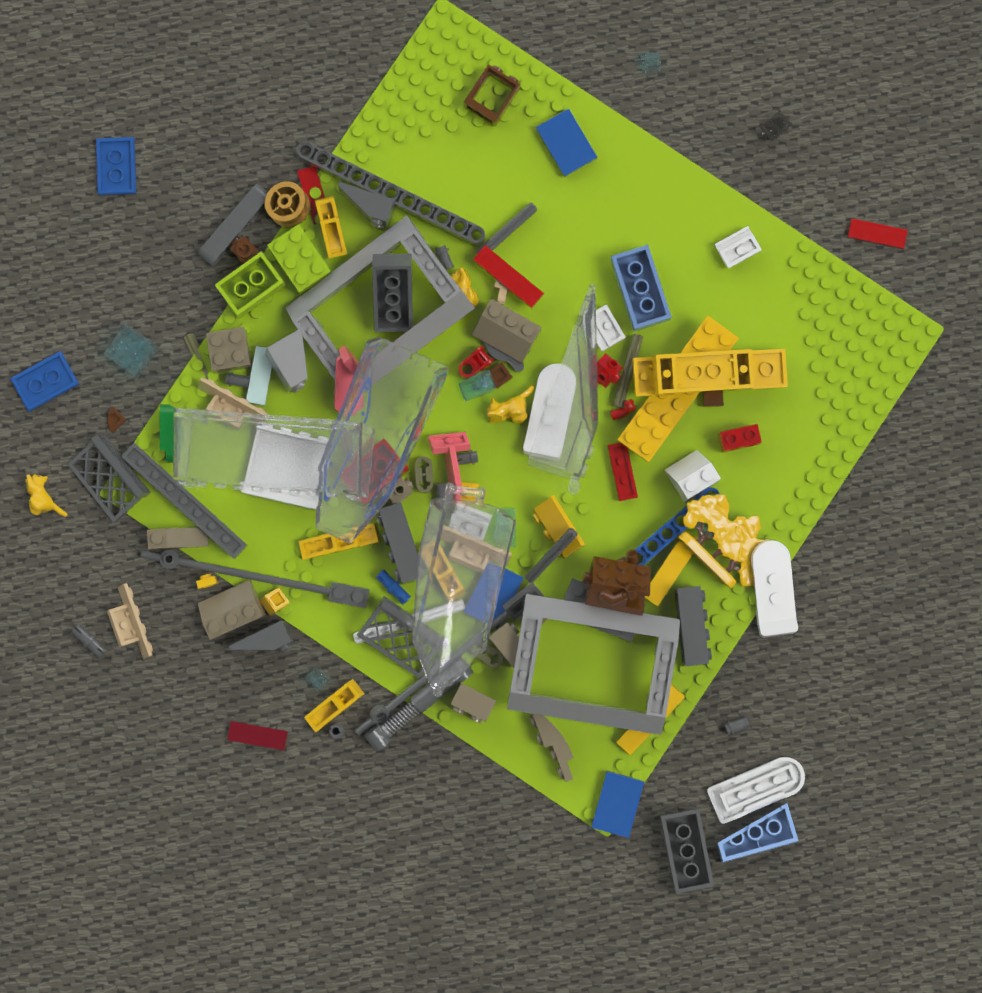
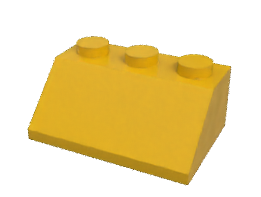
(556, 524)

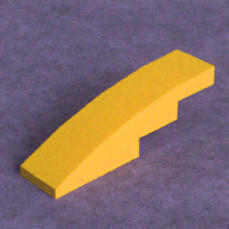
(329, 544)
(669, 571)
(633, 739)

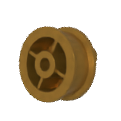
(287, 204)

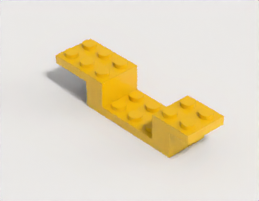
(709, 371)
(662, 412)

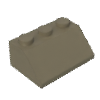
(506, 331)
(230, 609)

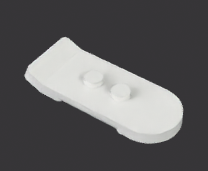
(543, 390)
(773, 589)
(756, 788)

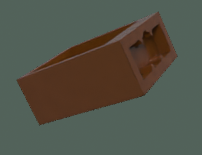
(481, 110)

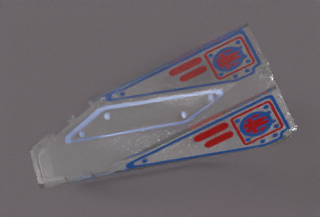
(396, 400)

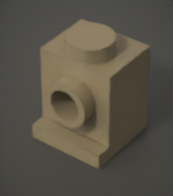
(407, 491)

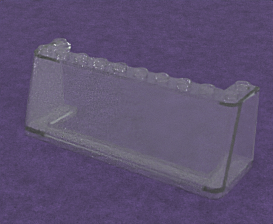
(272, 453)

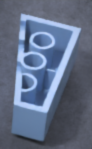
(762, 835)

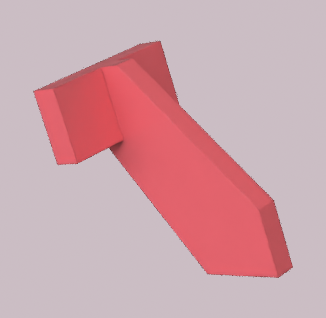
(345, 369)
(449, 445)

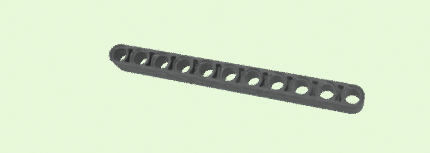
(384, 187)

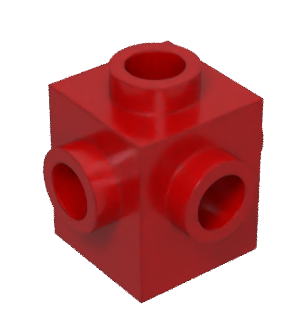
(608, 370)

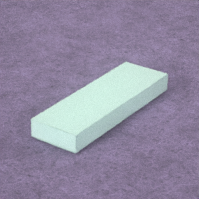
(259, 378)

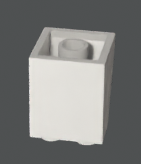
(692, 475)

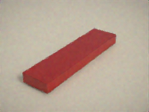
(508, 277)

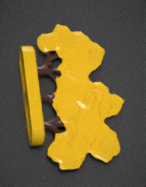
(734, 538)

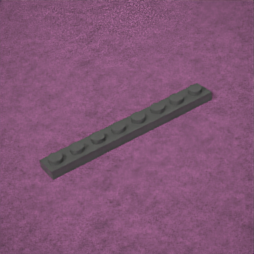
(184, 501)

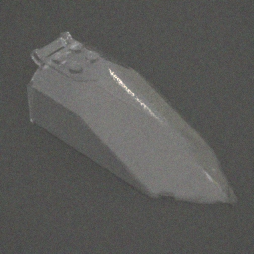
(572, 408)
(458, 582)

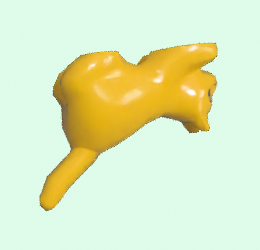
(464, 281)
(513, 408)
(40, 500)

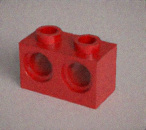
(739, 438)

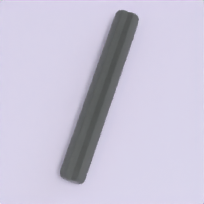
(510, 227)
(551, 555)

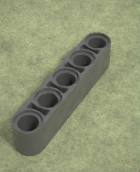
(234, 225)

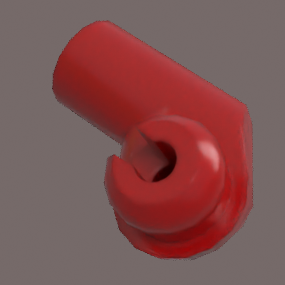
(625, 411)

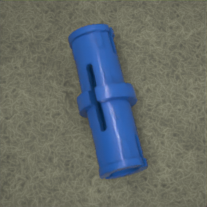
(393, 587)

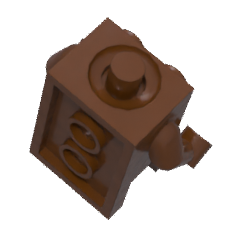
(618, 584)

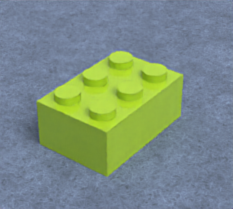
(299, 259)
(250, 285)

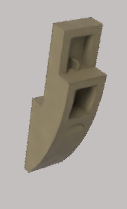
(551, 736)

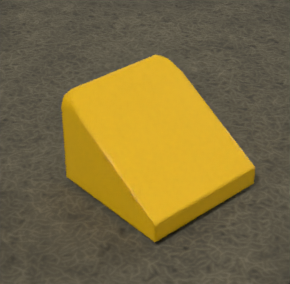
(274, 601)

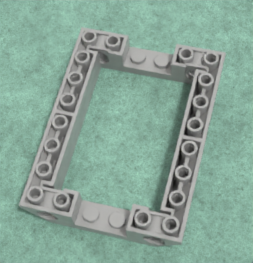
(404, 232)
(665, 653)

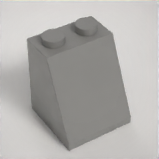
(289, 361)

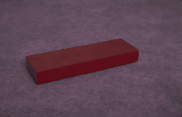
(257, 735)

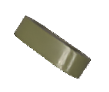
(429, 474)
(489, 649)

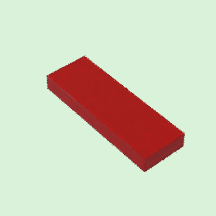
(310, 179)
(877, 233)
(622, 472)

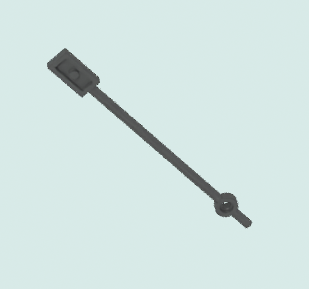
(337, 593)
(513, 608)

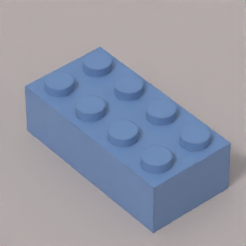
(640, 288)

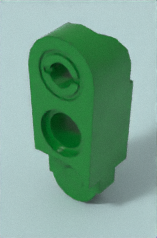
(167, 430)

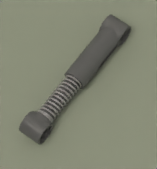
(380, 736)

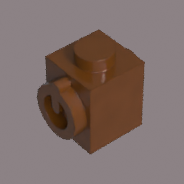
(243, 249)

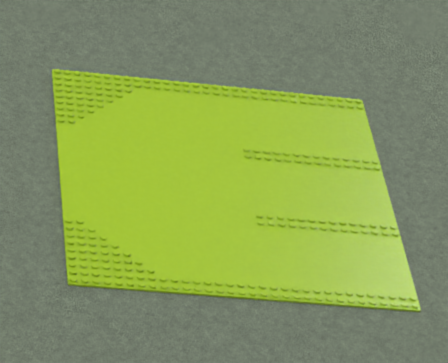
(842, 335)

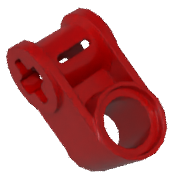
(477, 361)

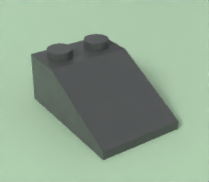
(372, 206)
(269, 639)

